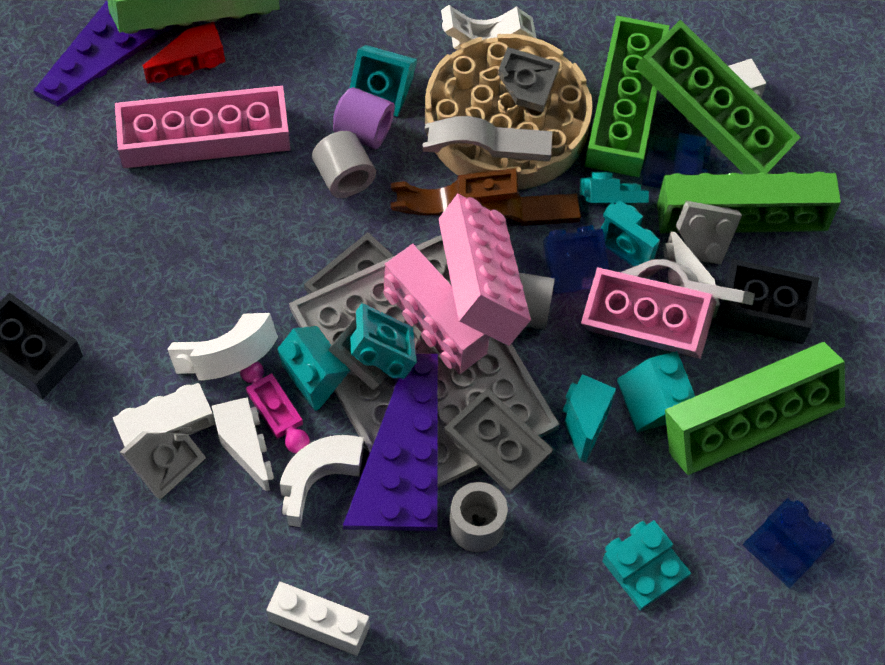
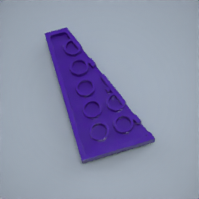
(91, 55)
(402, 468)

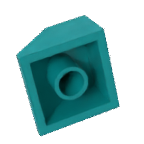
(383, 74)
(311, 364)
(653, 388)
(587, 411)

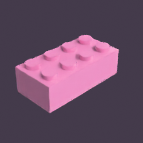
(430, 306)
(649, 312)

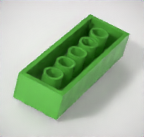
(157, 14)
(624, 100)
(717, 101)
(765, 200)
(755, 407)

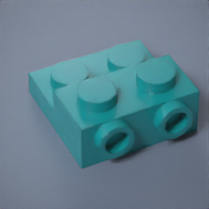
(606, 189)
(626, 236)
(383, 342)
(645, 564)

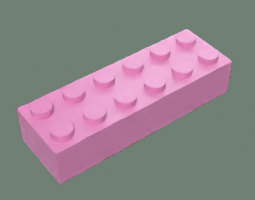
(202, 126)
(483, 270)

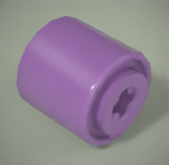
(365, 116)

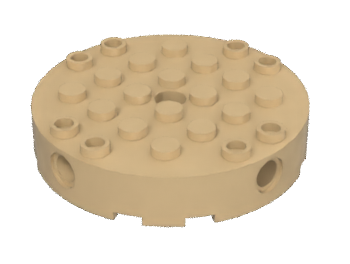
(470, 86)

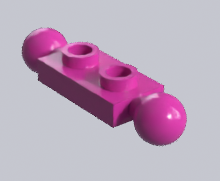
(275, 407)

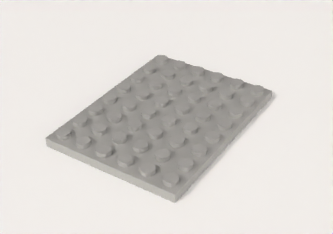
(498, 370)

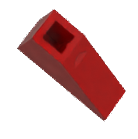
(190, 51)

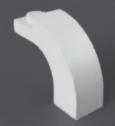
(465, 29)
(229, 353)
(320, 458)

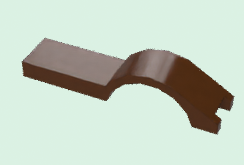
(481, 186)
(539, 209)

